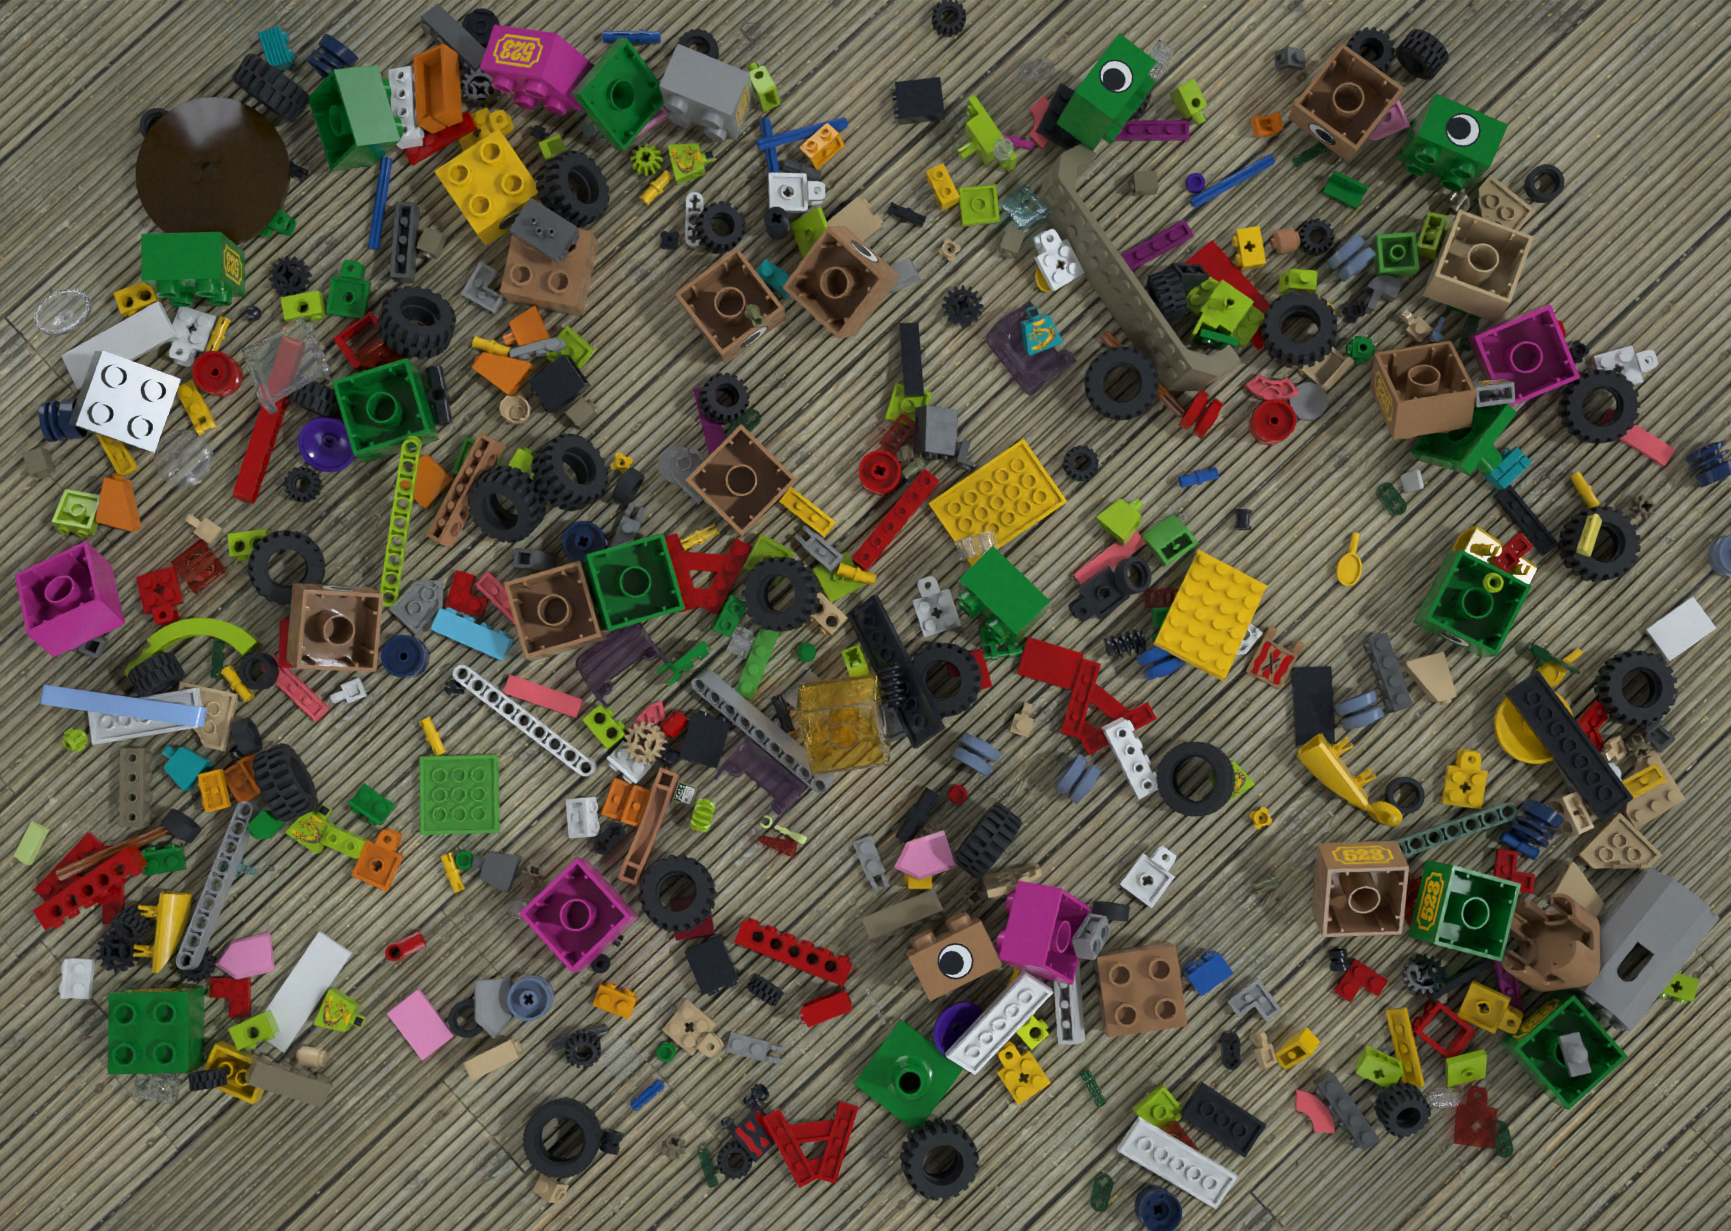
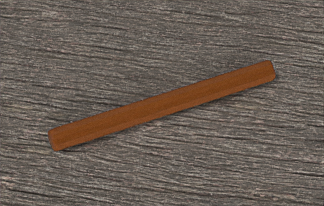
(1162, 393)
(106, 854)

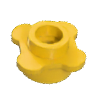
(620, 458)
(1266, 820)

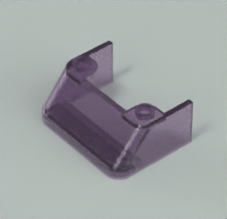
(613, 656)
(766, 772)

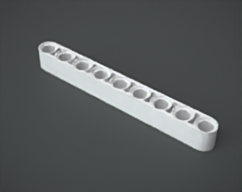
(515, 717)

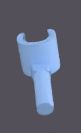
(1435, 336)

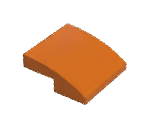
(430, 481)
(241, 780)
(626, 802)

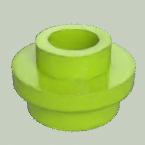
(1498, 582)

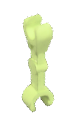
(796, 836)

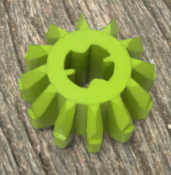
(639, 162)
(702, 815)

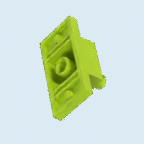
(982, 136)
(1228, 306)

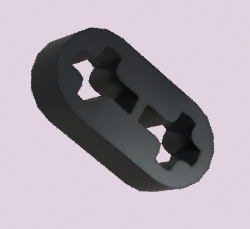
(606, 835)
(1225, 1051)

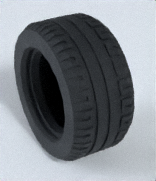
(1168, 785)
(546, 1162)

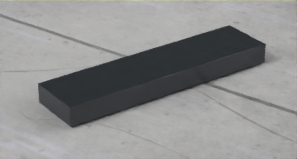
(911, 360)
(1526, 520)
(1463, 976)

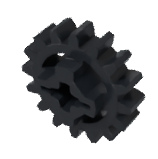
(478, 95)
(283, 272)
(955, 303)
(109, 951)
(1419, 968)

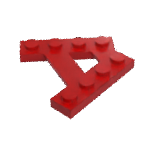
(437, 141)
(726, 566)
(1088, 691)
(86, 847)
(789, 1136)

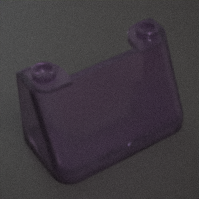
(1030, 371)

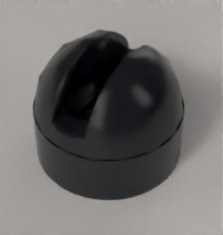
(253, 313)
(235, 753)

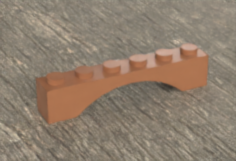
(649, 827)

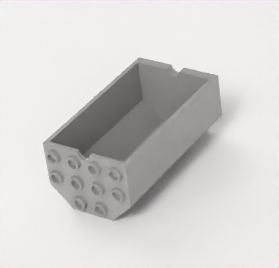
(1665, 922)

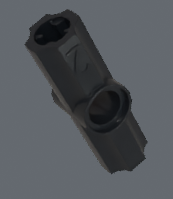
(437, 384)
(917, 815)

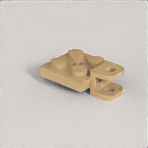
(702, 1035)

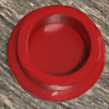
(957, 794)

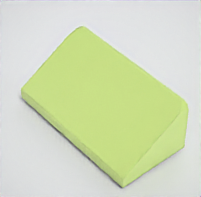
(31, 843)

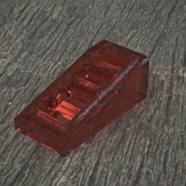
(883, 443)
(1147, 597)
(784, 846)

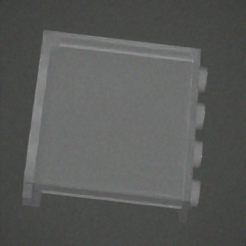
(285, 362)

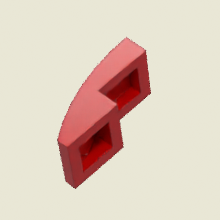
(1512, 552)

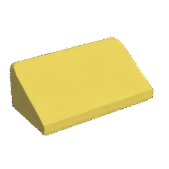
(1589, 535)

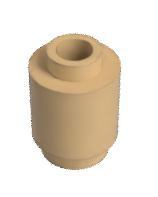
(311, 1057)

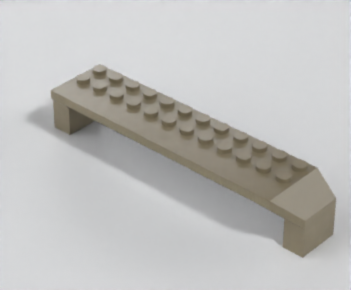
(1118, 286)

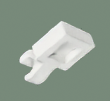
(351, 692)

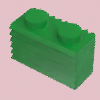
(265, 825)

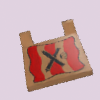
(1272, 662)

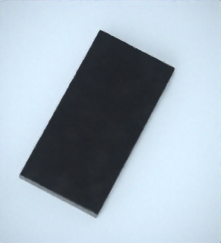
(1312, 703)
(1222, 1119)

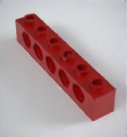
(895, 520)
(49, 913)
(837, 976)

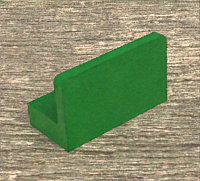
(1345, 190)

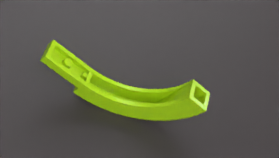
(169, 635)

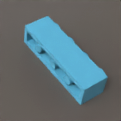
(471, 634)

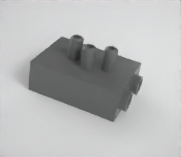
(545, 231)

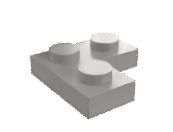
(478, 288)
(1254, 996)

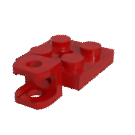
(164, 605)

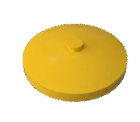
(1517, 737)

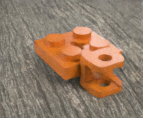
(383, 851)

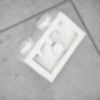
(632, 770)
(582, 817)
(77, 978)

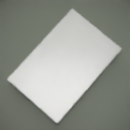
(1680, 629)

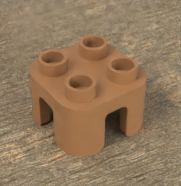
(1555, 946)

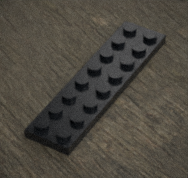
(886, 650)
(1569, 746)

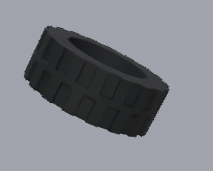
(703, 37)

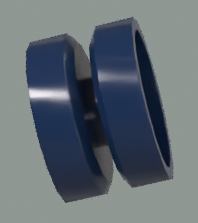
(580, 532)
(416, 660)

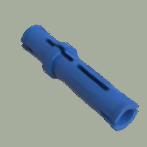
(633, 36)

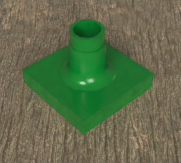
(620, 94)
(1468, 447)
(905, 1052)

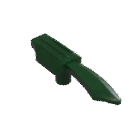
(1544, 655)

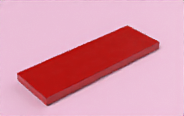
(1222, 268)

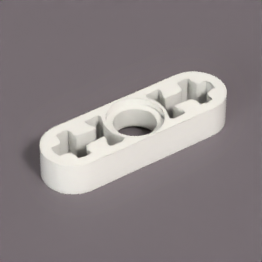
(689, 206)

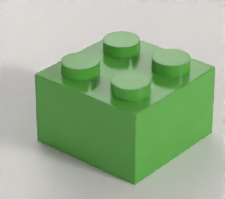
(1396, 254)

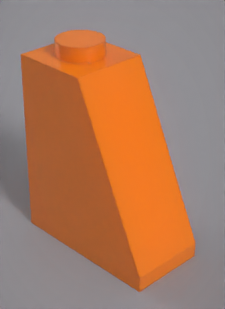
(502, 371)
(118, 504)

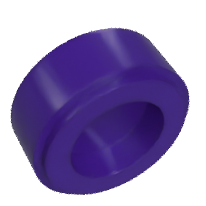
(1195, 183)

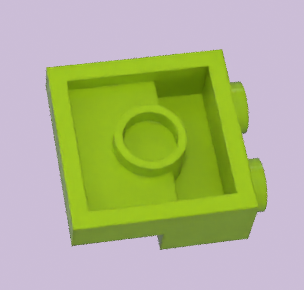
(77, 513)

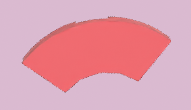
(1038, 111)
(1269, 389)
(653, 714)
(1316, 1110)

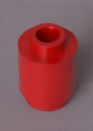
(674, 724)

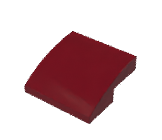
(704, 930)

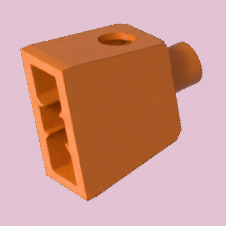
(527, 328)

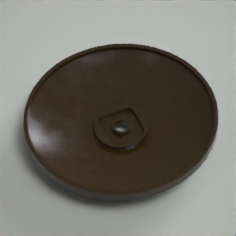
(246, 178)

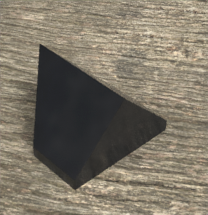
(1190, 275)

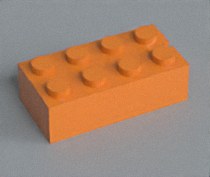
(437, 88)

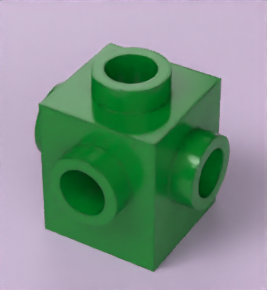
(1353, 350)

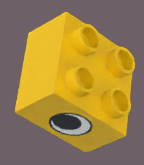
(489, 185)

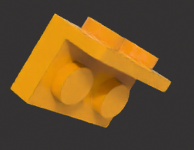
(822, 146)
(213, 791)
(615, 1000)

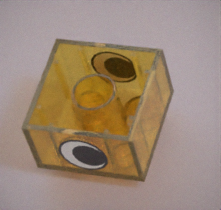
(843, 724)

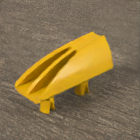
(1485, 547)
(1328, 767)
(171, 921)

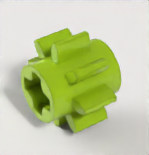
(74, 740)

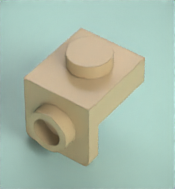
(550, 1189)

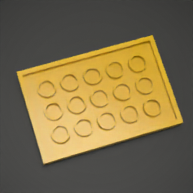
(1000, 496)
(1210, 615)

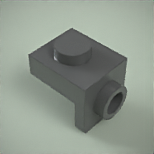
(1290, 58)
(962, 450)
(1659, 737)

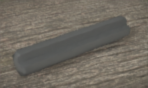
(600, 1030)

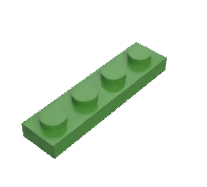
(757, 663)

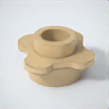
(944, 250)

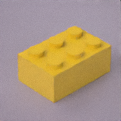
(237, 1065)

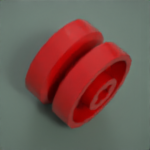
(217, 373)
(1201, 414)
(1283, 424)
(884, 462)

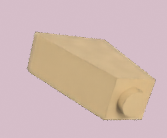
(1432, 677)
(1574, 884)
(493, 1058)

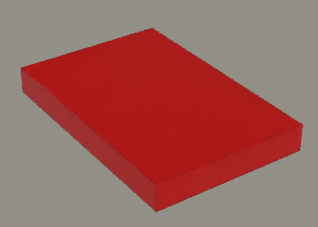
(1050, 663)

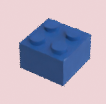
(1207, 972)

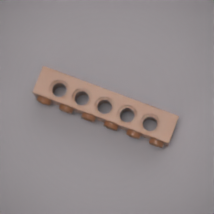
(455, 507)

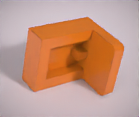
(1267, 125)

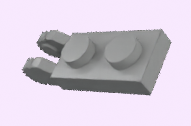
(538, 348)
(628, 528)
(820, 549)
(870, 861)
(752, 1047)

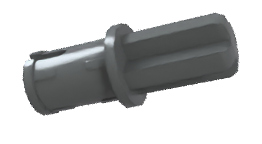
(795, 167)

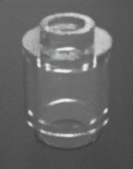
(1444, 1098)

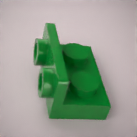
(729, 616)
(372, 805)
(164, 860)

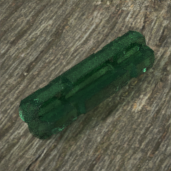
(1309, 154)
(217, 659)
(1093, 1088)
(708, 1167)

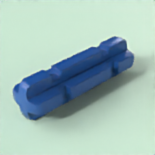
(647, 1095)

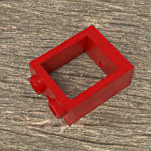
(342, 338)
(825, 1008)
(1458, 1042)

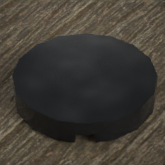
(480, 24)

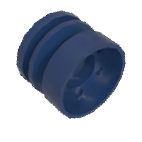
(333, 56)
(55, 419)
(1711, 463)
(1536, 823)
(1166, 1217)

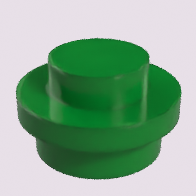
(806, 652)
(464, 859)
(666, 1052)

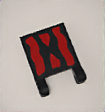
(751, 1131)

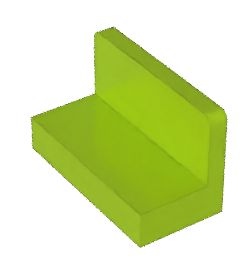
(552, 146)
(1204, 322)

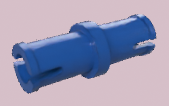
(1198, 477)
(1519, 845)

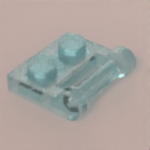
(1021, 213)

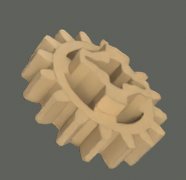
(652, 745)

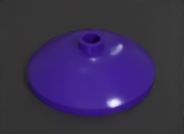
(319, 451)
(963, 1014)

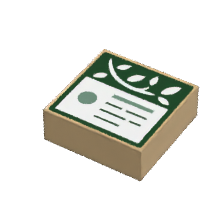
(685, 794)

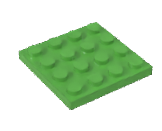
(459, 794)

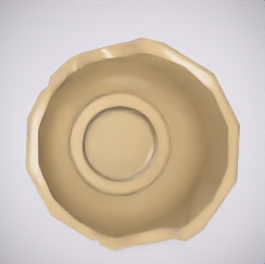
(514, 409)

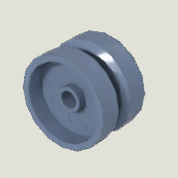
(1351, 258)
(1720, 556)
(1359, 712)
(976, 754)
(1077, 779)
(519, 1001)

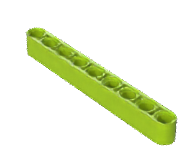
(399, 511)

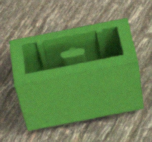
(1169, 540)

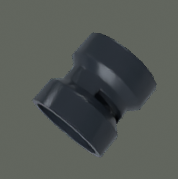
(671, 758)
(1338, 959)
(611, 1141)

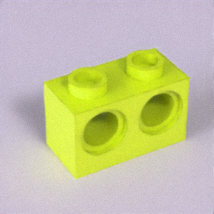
(1024, 1031)

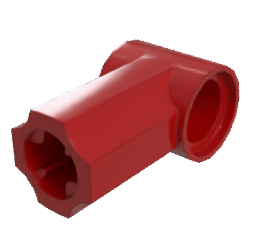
(406, 946)

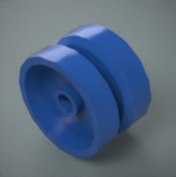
(1161, 663)

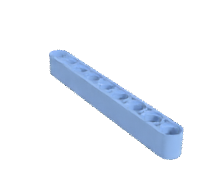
(123, 706)

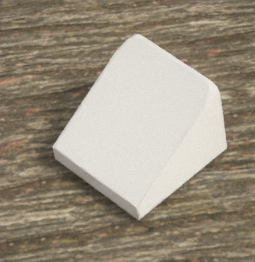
(1412, 481)

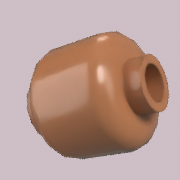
(1285, 241)

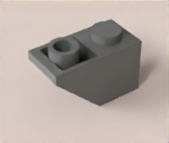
(534, 560)

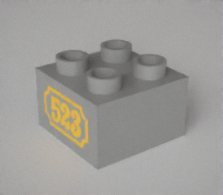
(706, 93)

